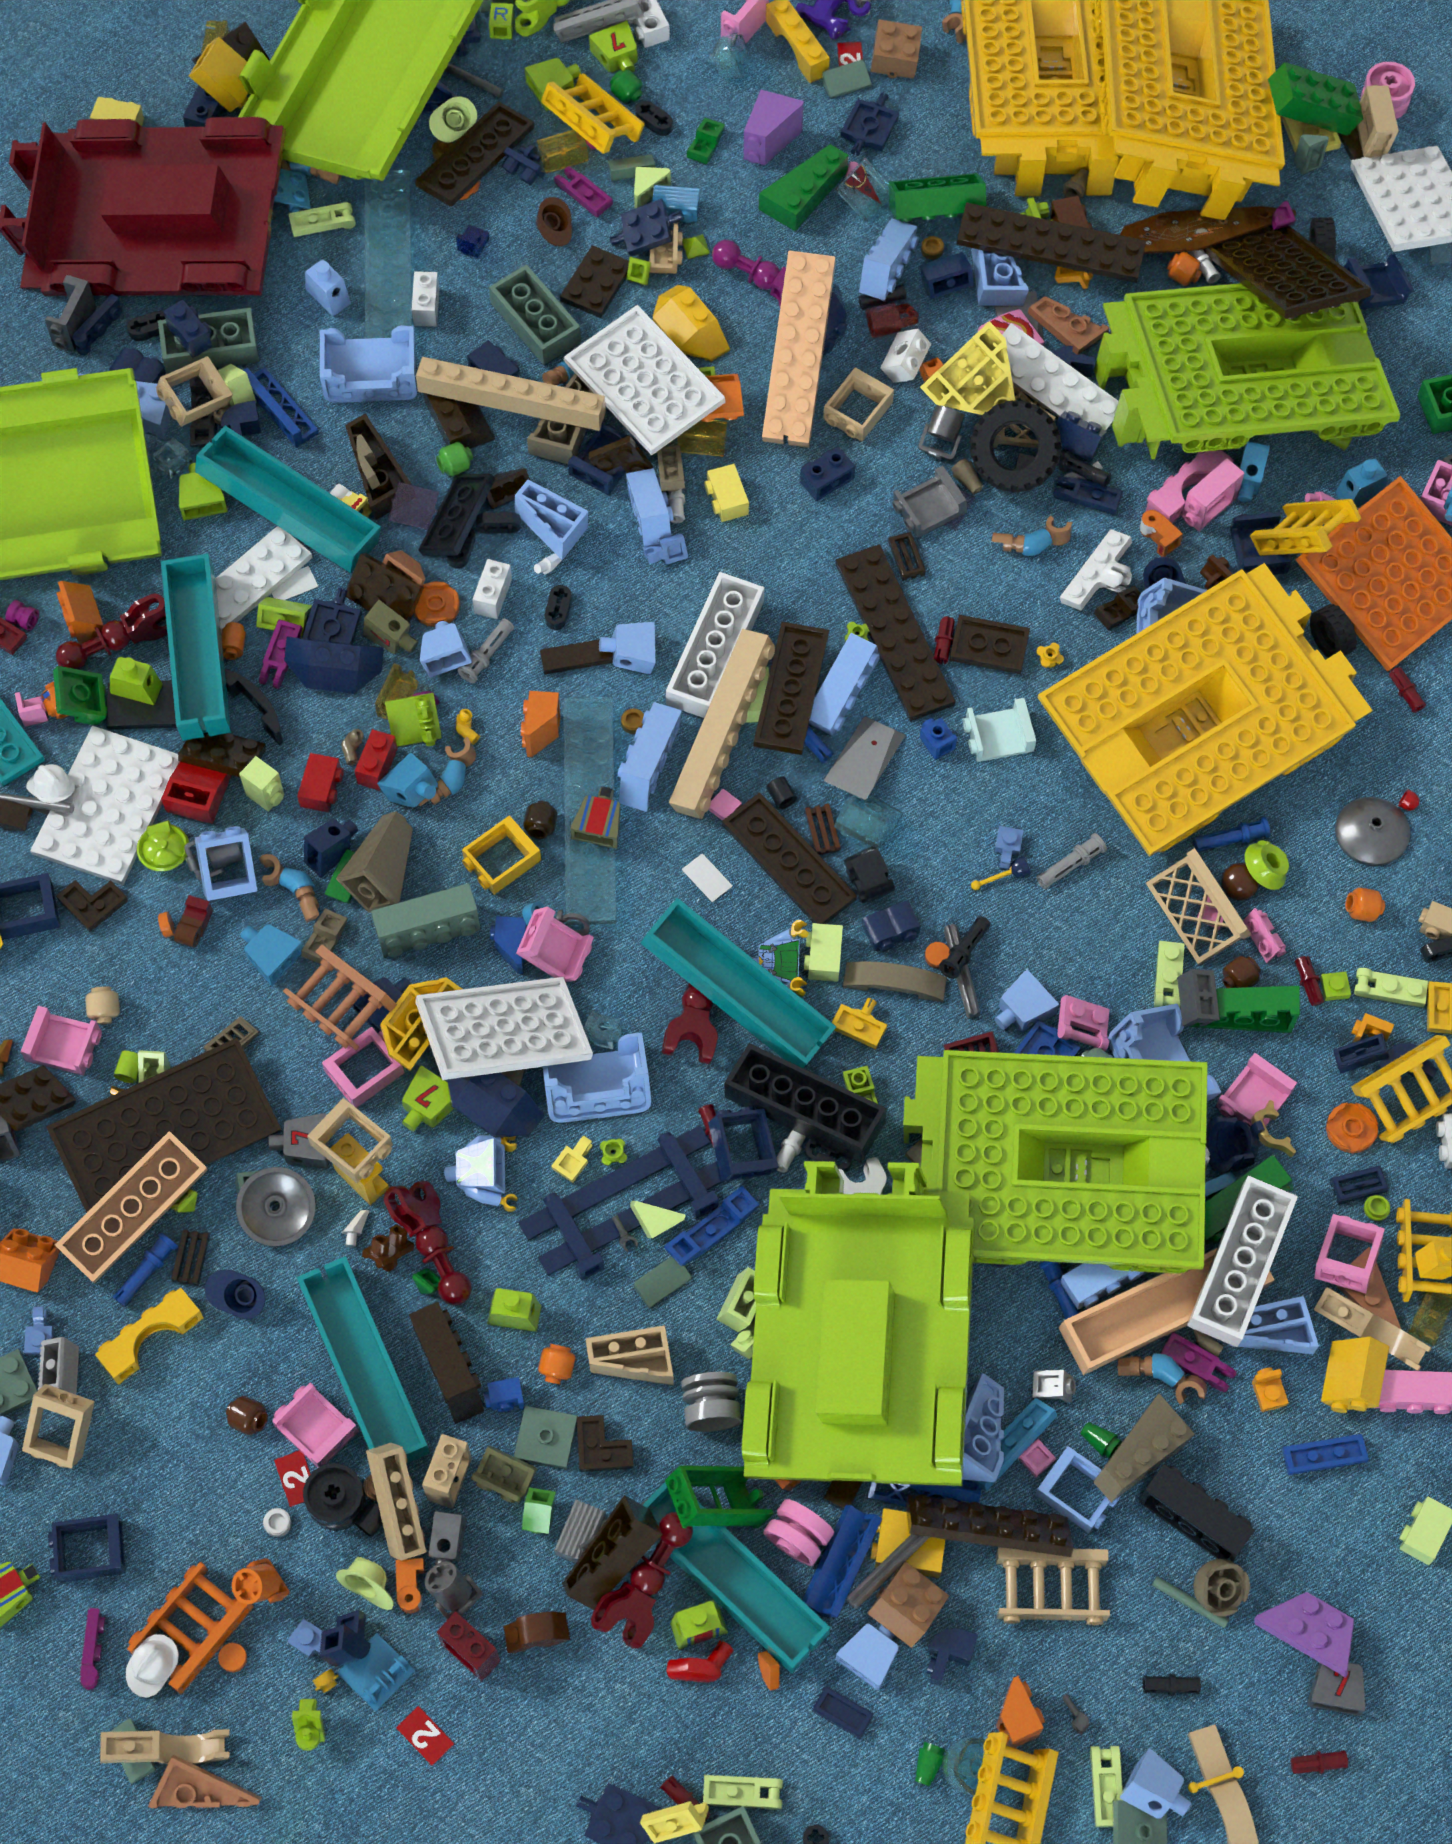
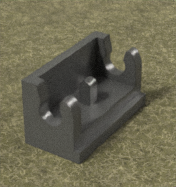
(1198, 997)

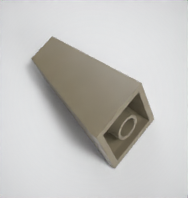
(379, 864)

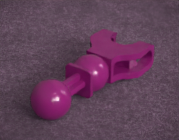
(765, 274)

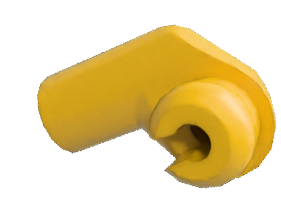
(463, 726)

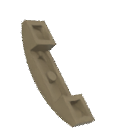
(895, 978)

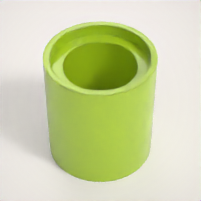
(127, 1067)

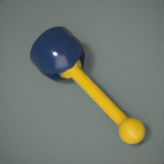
(1018, 868)

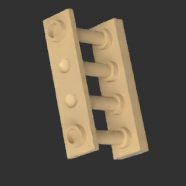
(1090, 1558)

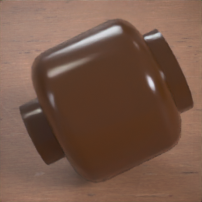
(1241, 973)
(246, 1415)

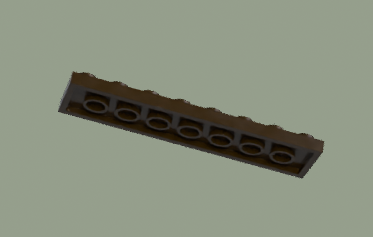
(1051, 242)
(895, 632)

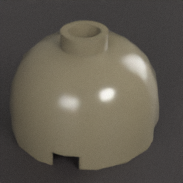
(1221, 1586)

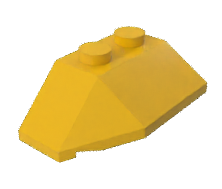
(689, 324)
(403, 1026)

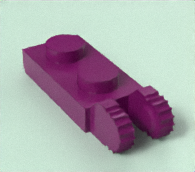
(584, 192)
(276, 652)
(1197, 1361)
(92, 1650)

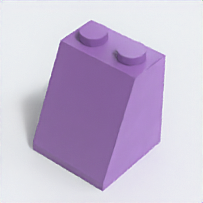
(771, 126)

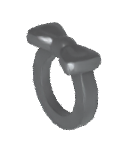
(563, 918)

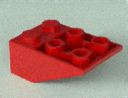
(195, 792)

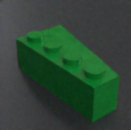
(804, 188)
(1257, 1009)
(1221, 1205)

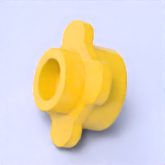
(1050, 661)

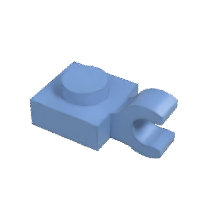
(670, 550)
(1008, 844)
(38, 1332)
(306, 1638)

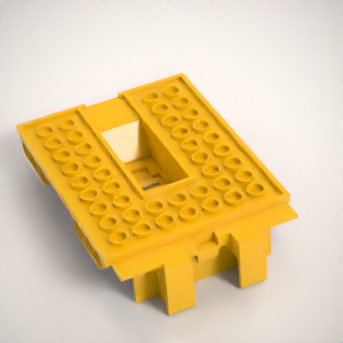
(1038, 90)
(1190, 97)
(1205, 707)

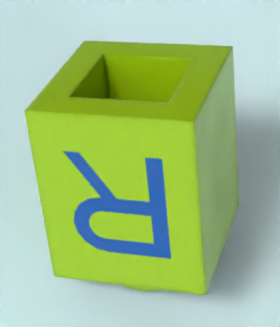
(501, 21)

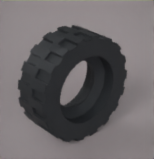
(1323, 235)
(1333, 631)

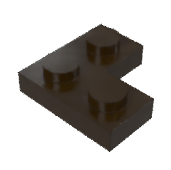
(620, 453)
(91, 909)
(598, 1454)

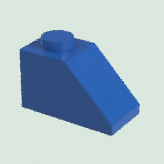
(507, 937)

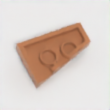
(1067, 326)

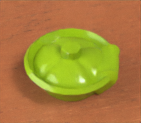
(162, 846)
(1267, 864)

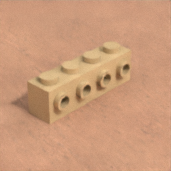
(396, 1501)

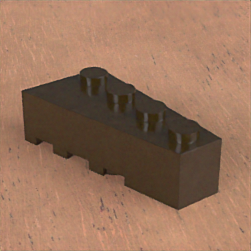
(386, 468)
(447, 1361)
(612, 1552)

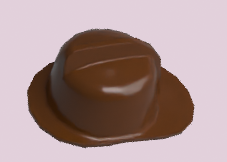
(554, 221)

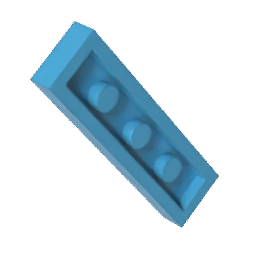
(1022, 1434)

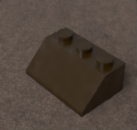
(459, 421)

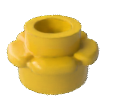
(325, 1681)

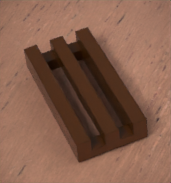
(818, 812)

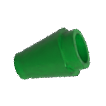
(1101, 1439)
(929, 1762)

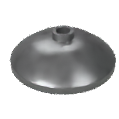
(1371, 843)
(294, 1211)

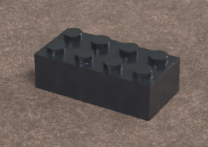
(1196, 1514)

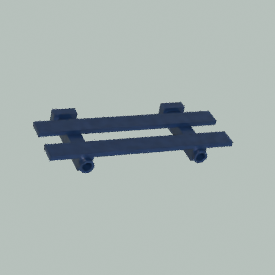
(580, 1246)

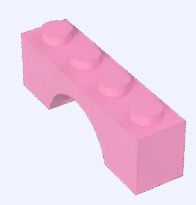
(1169, 498)

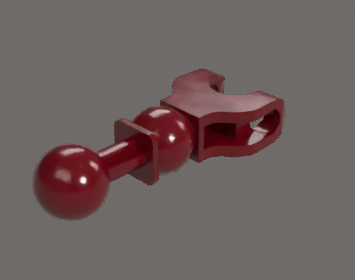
(136, 625)
(692, 1026)
(421, 1219)
(647, 1578)

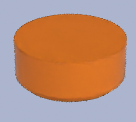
(166, 924)
(936, 953)
(232, 1657)

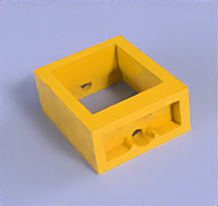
(508, 828)

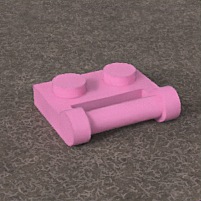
(1084, 1016)

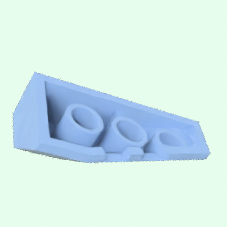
(983, 1431)

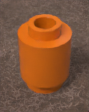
(233, 640)

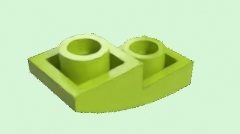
(860, 1082)

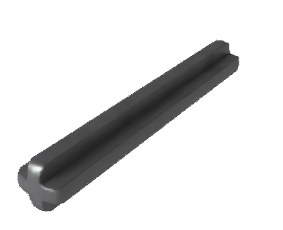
(964, 980)
(885, 1570)

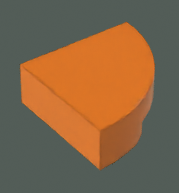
(769, 1669)

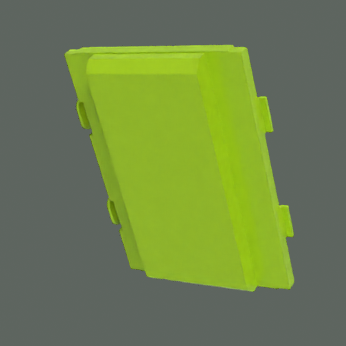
(354, 78)
(74, 475)

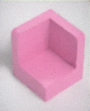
(31, 710)

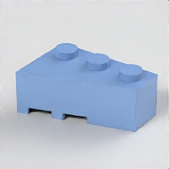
(649, 506)
(551, 517)
(1281, 1327)

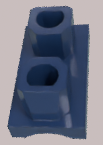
(531, 169)

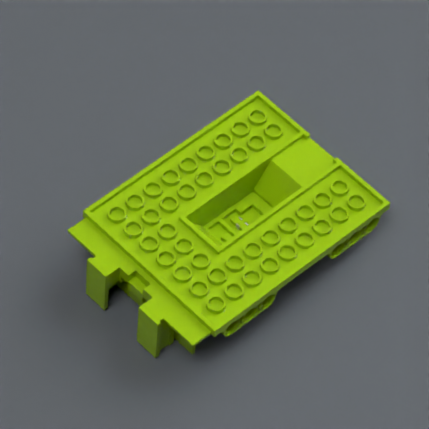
(1227, 367)
(1068, 1155)
(860, 1333)

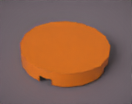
(437, 604)
(1352, 1127)

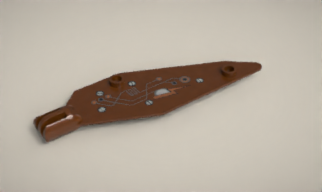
(1191, 232)

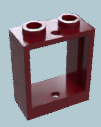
(470, 1650)

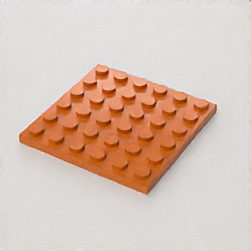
(1388, 573)

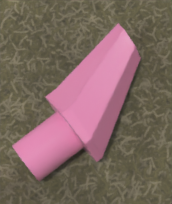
(1318, 496)

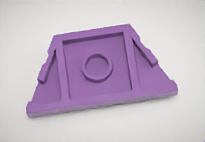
(1312, 1629)

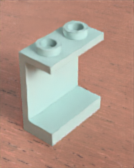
(1000, 732)

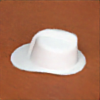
(50, 784)
(151, 1665)

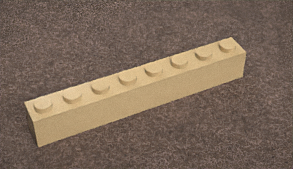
(511, 393)
(722, 724)

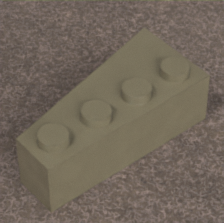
(556, 439)
(1148, 1445)

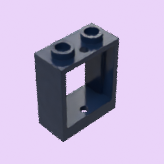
(34, 924)
(767, 1158)
(112, 1523)

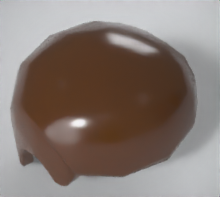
(1238, 882)

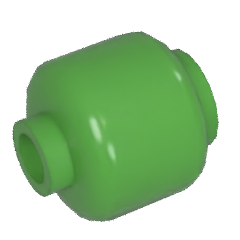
(454, 459)

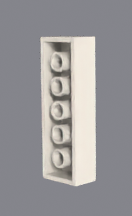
(728, 610)
(1242, 1261)

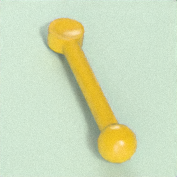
(1237, 1773)

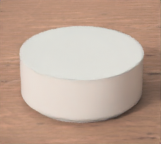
(277, 1522)

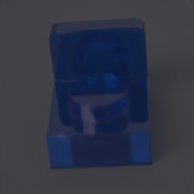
(472, 241)

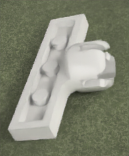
(1100, 571)

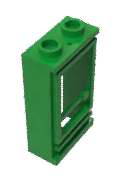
(733, 1482)

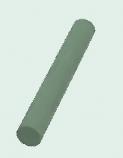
(1188, 1600)

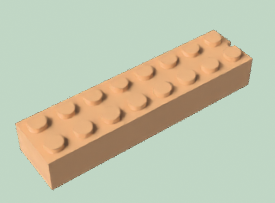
(799, 348)
(1135, 1317)

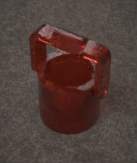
(886, 319)

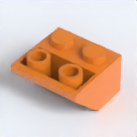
(730, 388)
(79, 610)
(540, 721)
(27, 1259)
(1018, 1715)

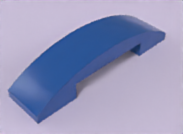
(713, 1228)

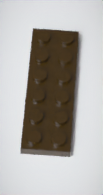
(474, 154)
(791, 688)
(789, 860)
(989, 1525)

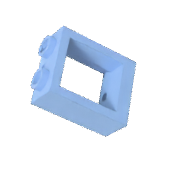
(230, 887)
(1086, 1467)

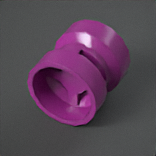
(24, 616)

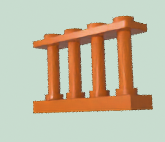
(217, 1631)

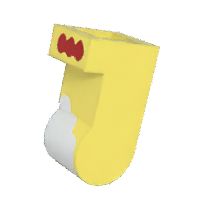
(352, 499)

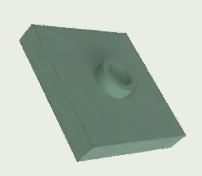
(545, 1437)
(1137, 1826)

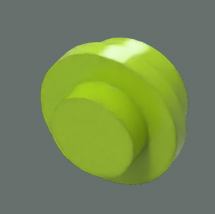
(1376, 1208)

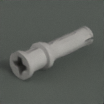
(478, 657)
(1080, 855)

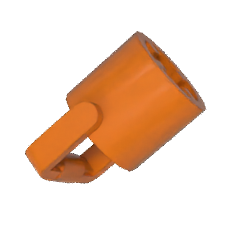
(259, 1583)

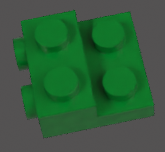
(80, 695)

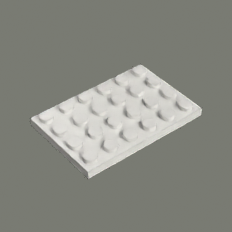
(1409, 196)
(644, 379)
(114, 802)
(503, 1028)

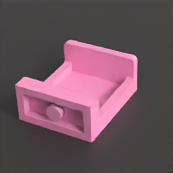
(746, 20)
(554, 946)
(60, 1042)
(1254, 1089)
(314, 1425)

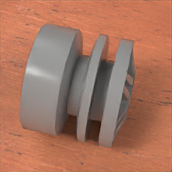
(711, 1402)

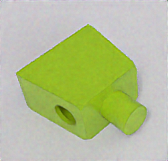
(550, 71)
(199, 496)
(131, 679)
(514, 1309)

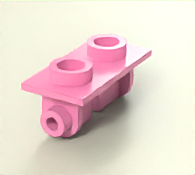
(1261, 928)

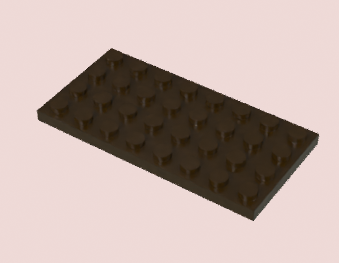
(1287, 271)
(205, 1102)

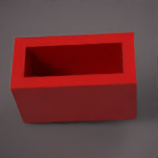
(376, 759)
(319, 782)

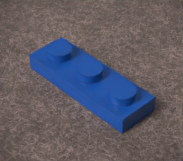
(1325, 1454)

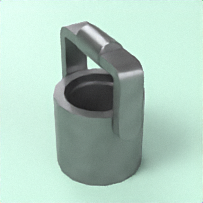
(945, 426)
(219, 856)
(451, 1589)

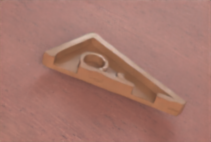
(1376, 1298)
(190, 1785)

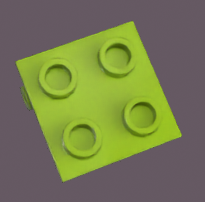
(414, 720)

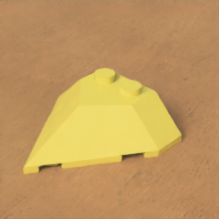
(975, 375)

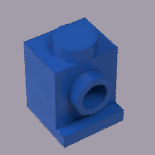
(937, 744)
(504, 1395)

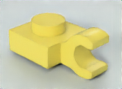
(572, 1162)

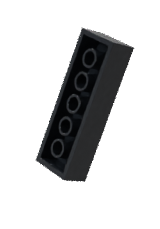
(805, 1102)

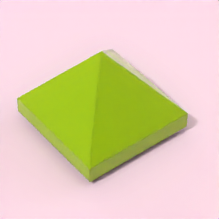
(695, 246)
(638, 270)
(186, 1202)

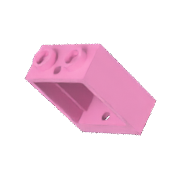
(1212, 494)
(374, 1085)
(1353, 1277)

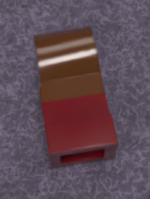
(193, 921)

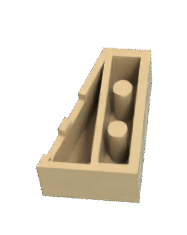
(632, 1355)

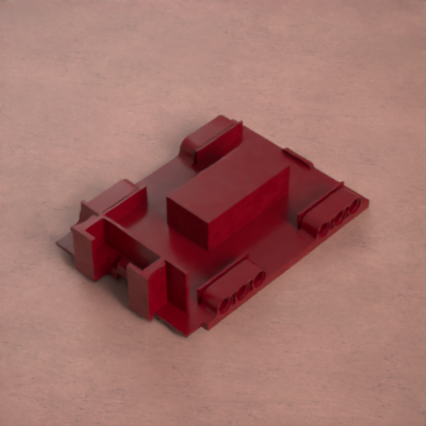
(148, 207)

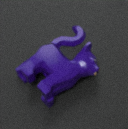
(823, 15)

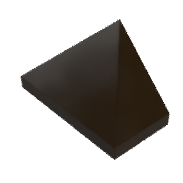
(506, 486)

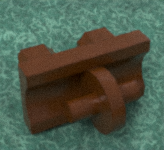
(1215, 571)
(388, 1249)

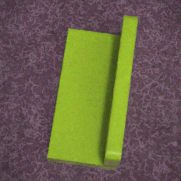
(273, 609)

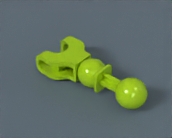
(537, 12)

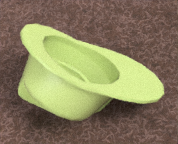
(452, 119)
(366, 1580)

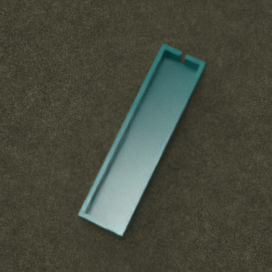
(287, 498)
(195, 647)
(737, 984)
(361, 1359)
(746, 1589)

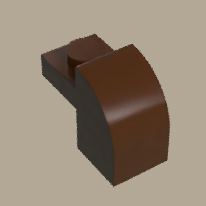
(536, 1629)

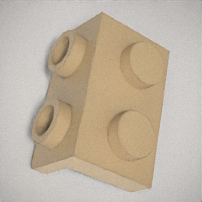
(667, 257)

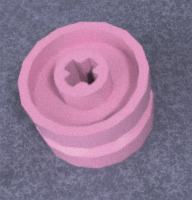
(1400, 83)
(799, 1532)

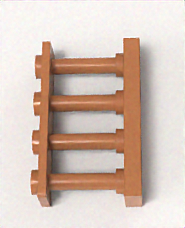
(344, 975)

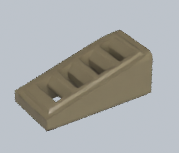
(228, 1031)

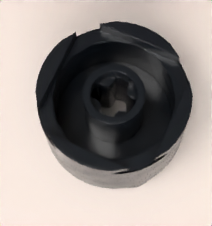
(869, 874)

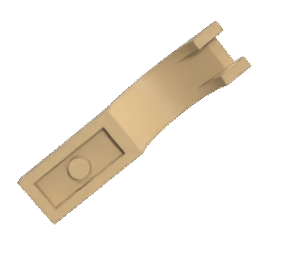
(1367, 1324)
(160, 1747)
(1227, 1793)

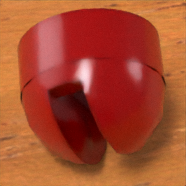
(1409, 800)

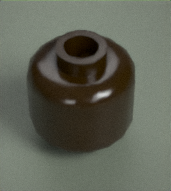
(540, 819)

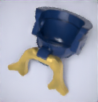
(1236, 1143)

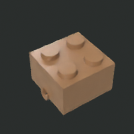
(896, 49)
(908, 1604)

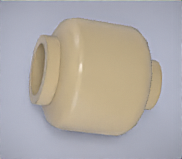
(102, 1004)

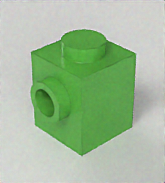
(538, 1510)

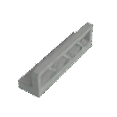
(596, 18)

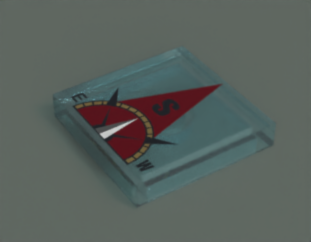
(864, 189)

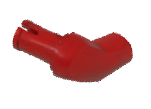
(700, 1669)

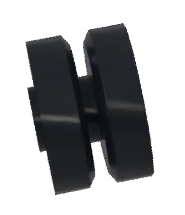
(331, 1481)

